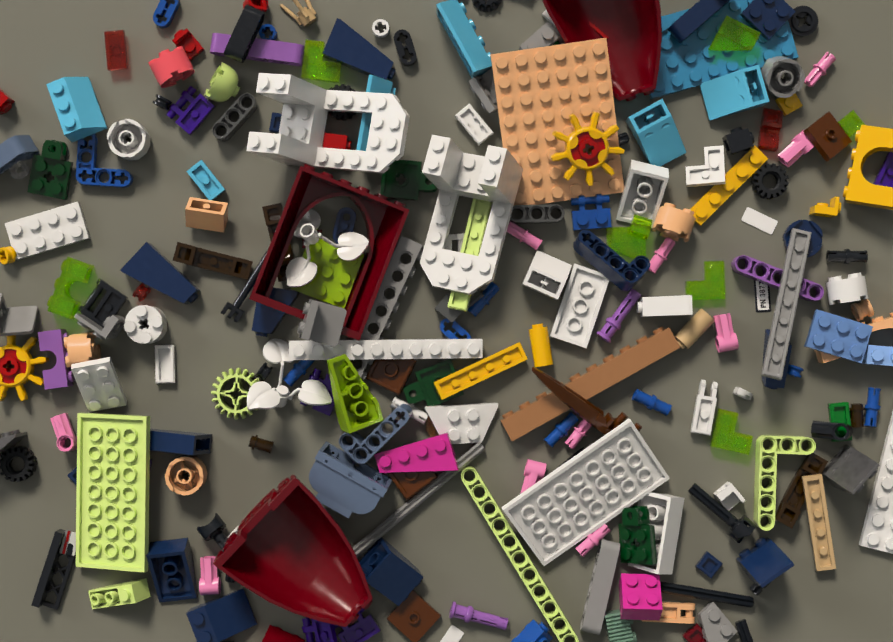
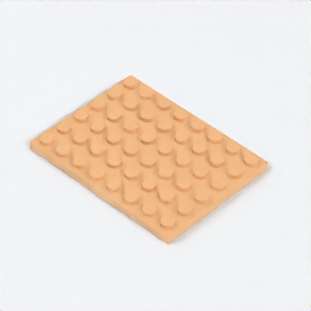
(535, 97)

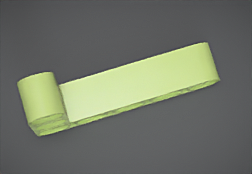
(771, 472)

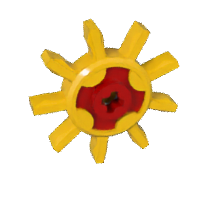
(576, 143)
(23, 367)

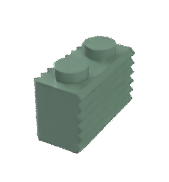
(618, 629)

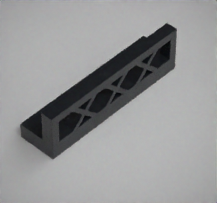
(48, 572)

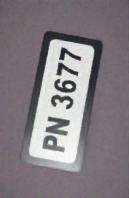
(762, 297)

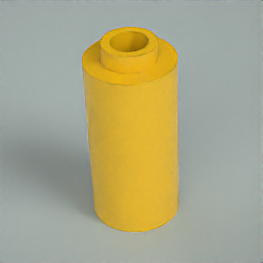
(540, 345)

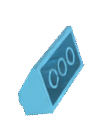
(463, 37)
(374, 85)

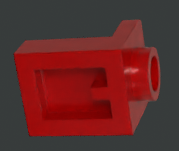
(189, 43)

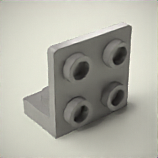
(111, 329)

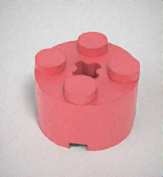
(171, 67)

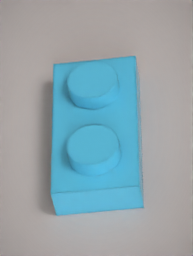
(206, 180)

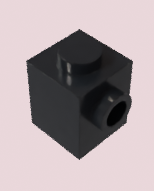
(738, 141)

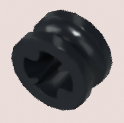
(162, 102)
(264, 371)

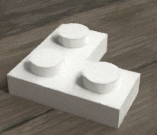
(712, 172)

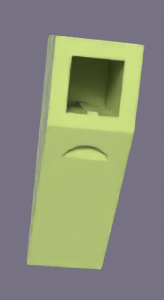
(119, 594)

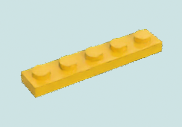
(734, 179)
(480, 371)

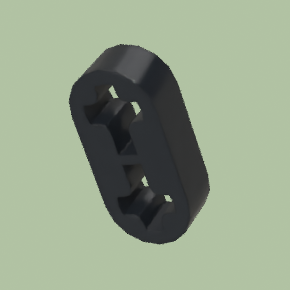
(409, 46)

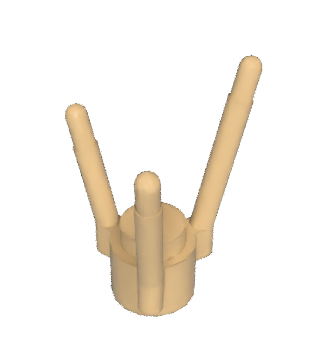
(305, 15)

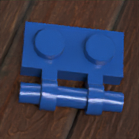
(593, 218)

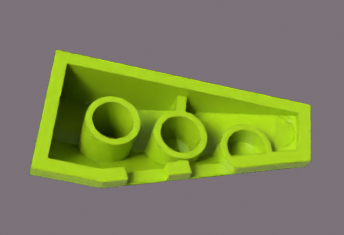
(352, 399)

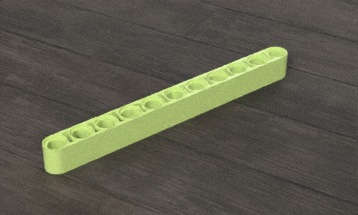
(521, 567)

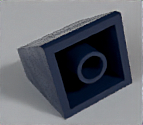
(390, 571)

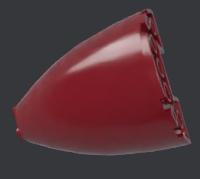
(632, 43)
(297, 557)

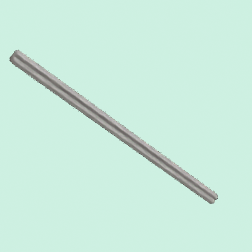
(416, 500)

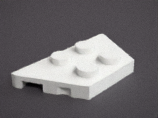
(463, 422)

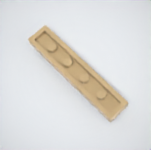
(818, 522)

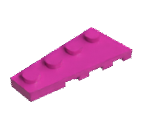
(421, 456)

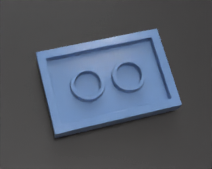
(838, 336)

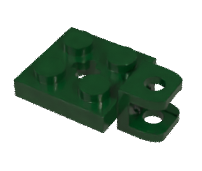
(53, 162)
(414, 182)
(424, 386)
(637, 529)

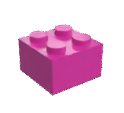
(640, 596)

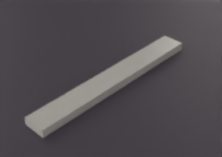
(786, 304)

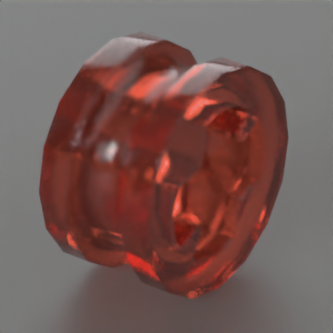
(141, 292)

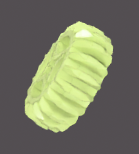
(237, 384)

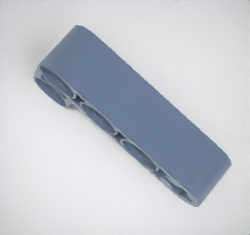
(16, 149)
(380, 432)

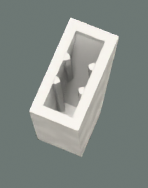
(665, 306)

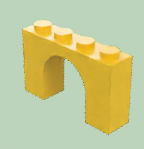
(859, 190)

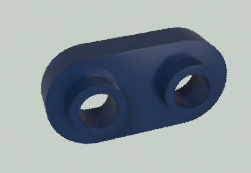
(343, 226)

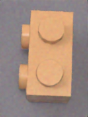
(207, 216)

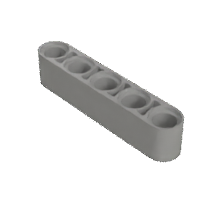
(600, 587)

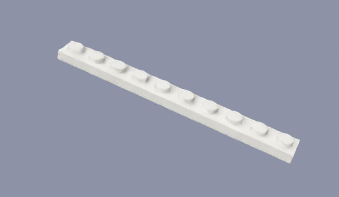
(387, 349)

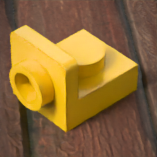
(823, 210)

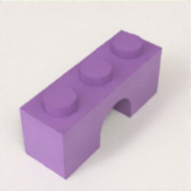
(59, 375)

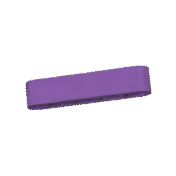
(263, 50)
(768, 274)

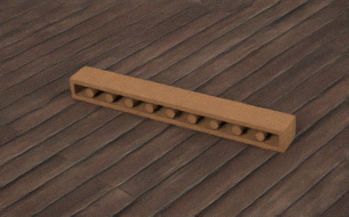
(592, 382)

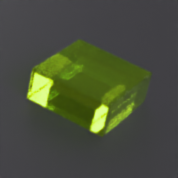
(851, 123)
(640, 227)

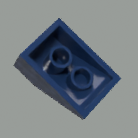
(764, 561)
(172, 569)
(222, 617)

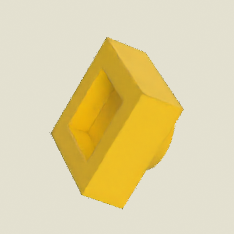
(789, 104)

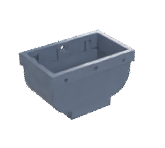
(343, 484)

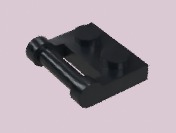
(108, 306)

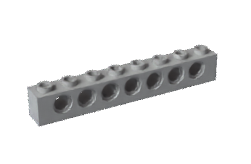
(404, 246)

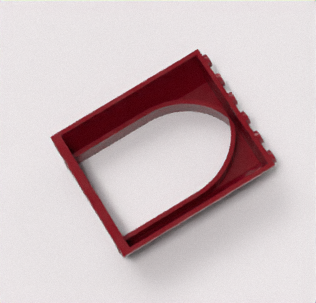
(383, 225)

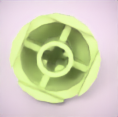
(223, 84)

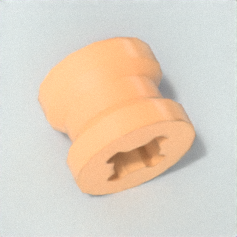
(862, 309)

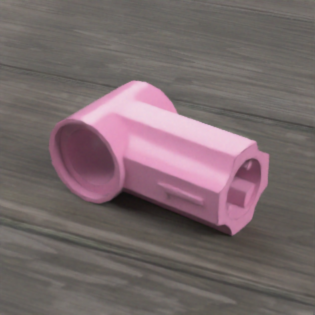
(799, 146)
(725, 337)
(64, 430)
(533, 473)
(209, 582)

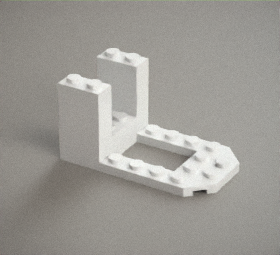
(305, 122)
(472, 176)

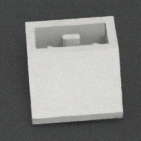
(547, 275)

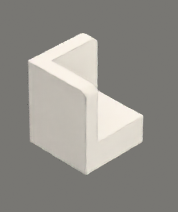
(728, 496)

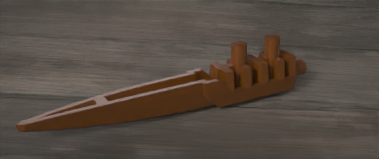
(581, 406)

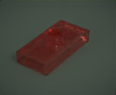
(116, 50)

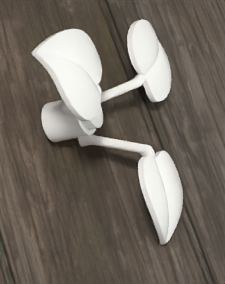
(301, 270)
(264, 397)

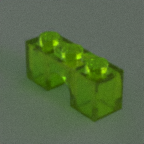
(61, 301)

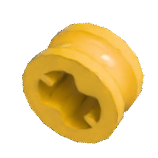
(7, 255)

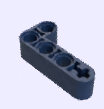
(694, 18)
(589, 245)

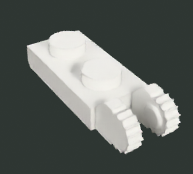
(704, 409)

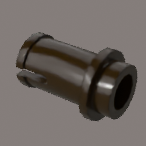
(857, 415)
(260, 444)

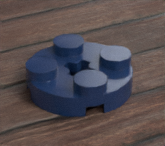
(810, 226)

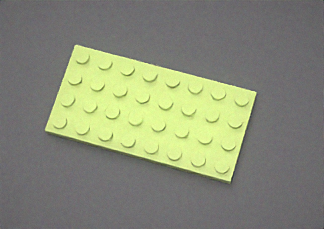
(112, 491)

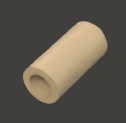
(694, 329)

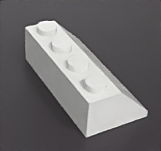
(665, 515)

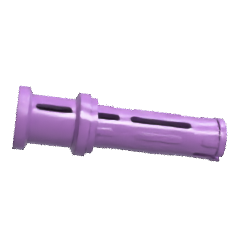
(612, 323)
(469, 614)

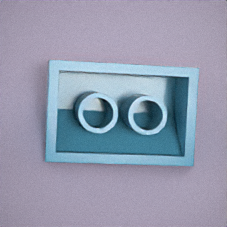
(76, 107)

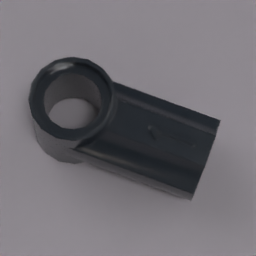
(829, 430)

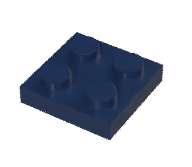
(767, 16)

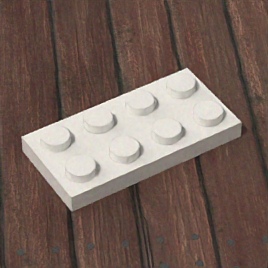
(47, 230)
(579, 306)

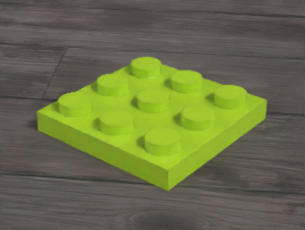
(334, 276)

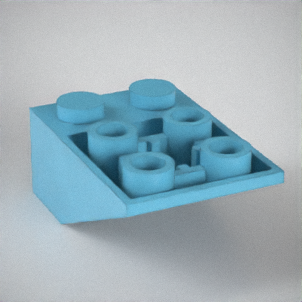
(734, 93)
(656, 134)

